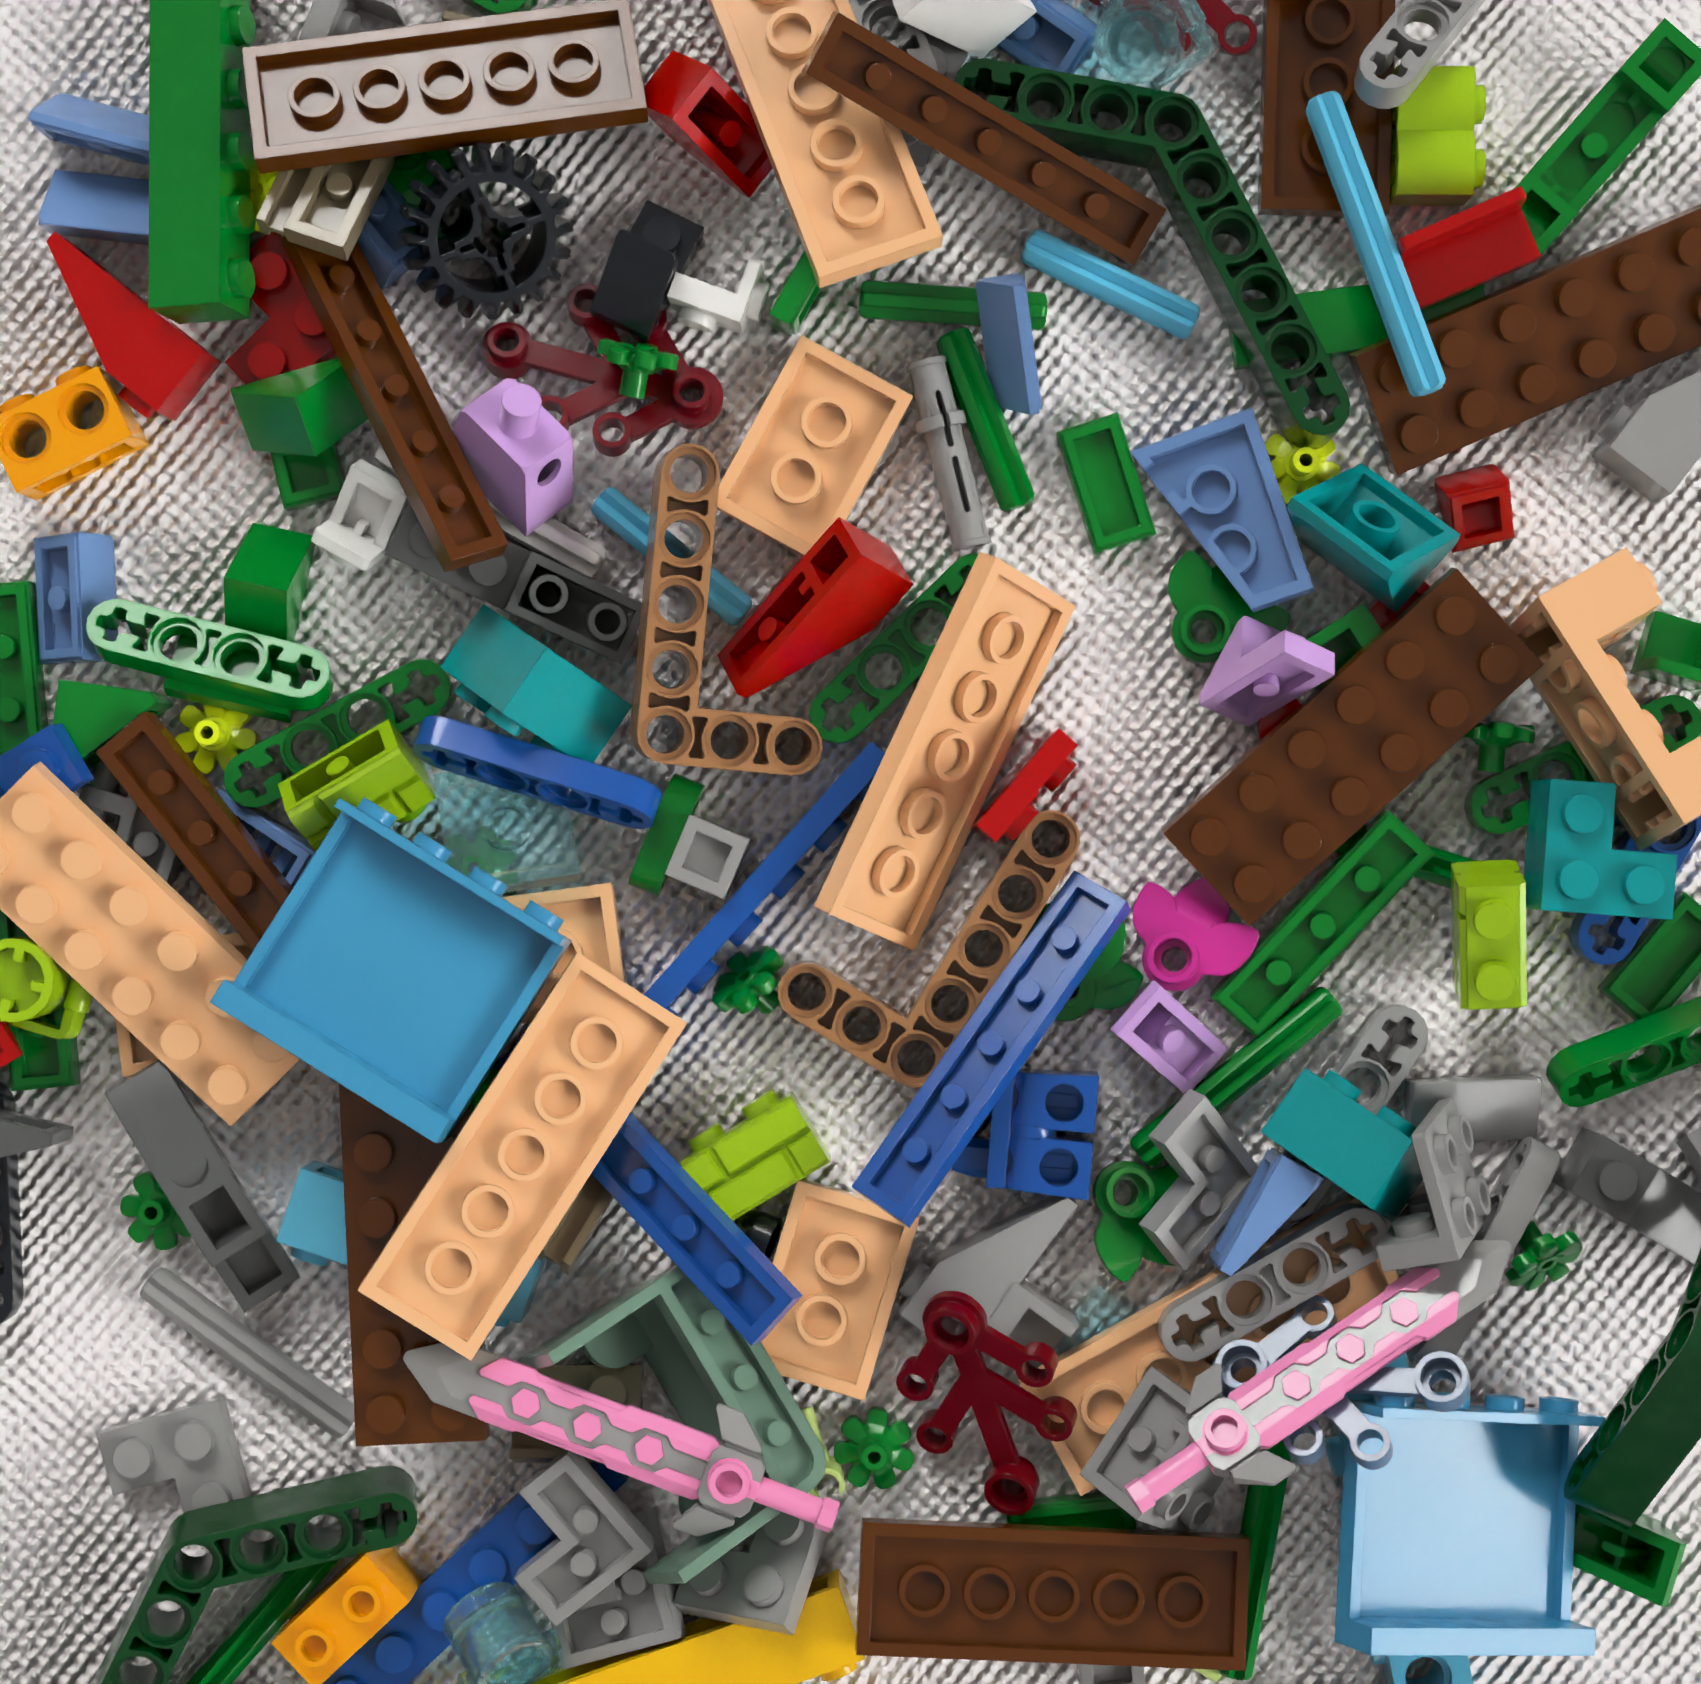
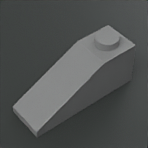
(1655, 439)
(986, 1261)

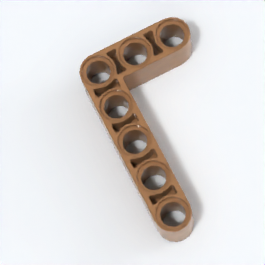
(687, 640)
(952, 968)

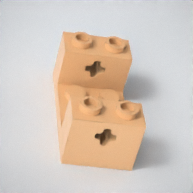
(1592, 700)

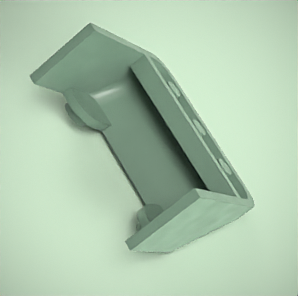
(698, 1365)

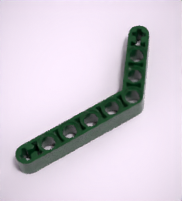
(1196, 219)
(1648, 1426)
(237, 1559)

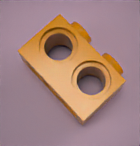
(69, 448)
(346, 1613)

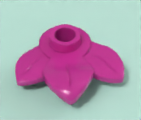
(1195, 924)

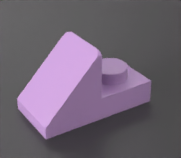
(1263, 671)
(1169, 1037)

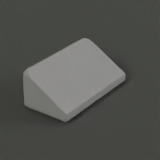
(1494, 1105)

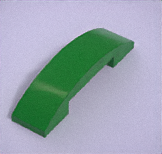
(1608, 130)

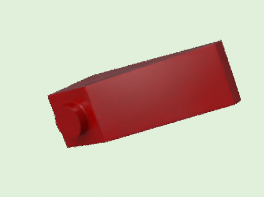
(137, 346)
(820, 606)

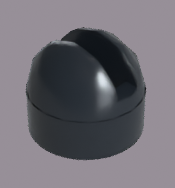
(761, 1229)

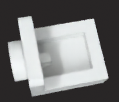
(707, 305)
(362, 517)

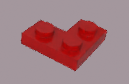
(293, 333)
(1012, 808)

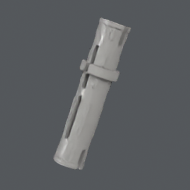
(948, 452)

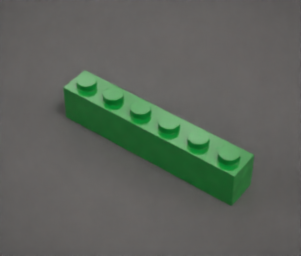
(200, 161)

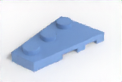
(1232, 505)

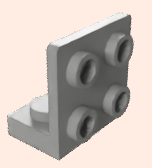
(1446, 1218)
(1140, 1439)

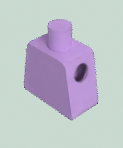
(517, 454)

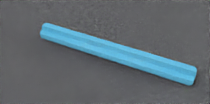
(1375, 244)

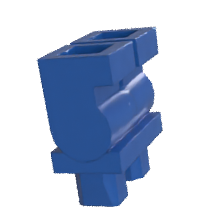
(1024, 1139)

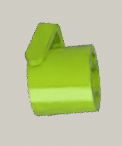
(36, 987)

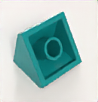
(1371, 533)

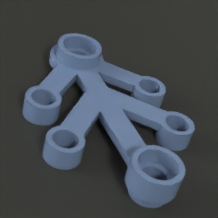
(1344, 1414)

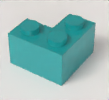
(532, 688)
(1573, 859)
(1348, 1143)

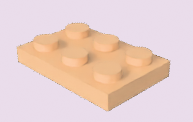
(811, 447)
(848, 1268)

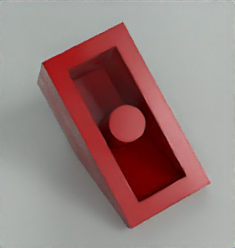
(708, 121)

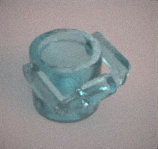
(1146, 44)
(500, 1638)

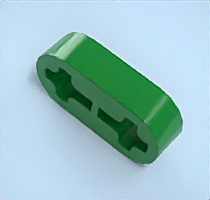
(677, 803)

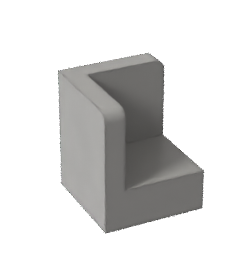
(708, 856)
(1032, 1316)

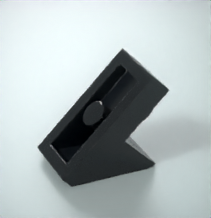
(642, 269)

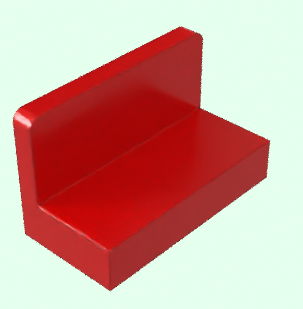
(1468, 249)

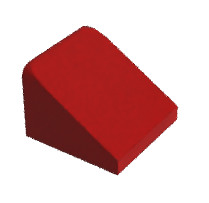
(1476, 505)

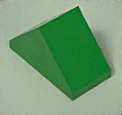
(299, 409)
(268, 581)
(100, 712)
(1635, 1558)

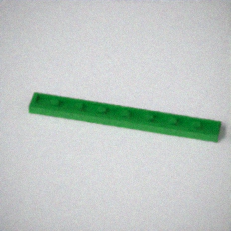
(23, 713)

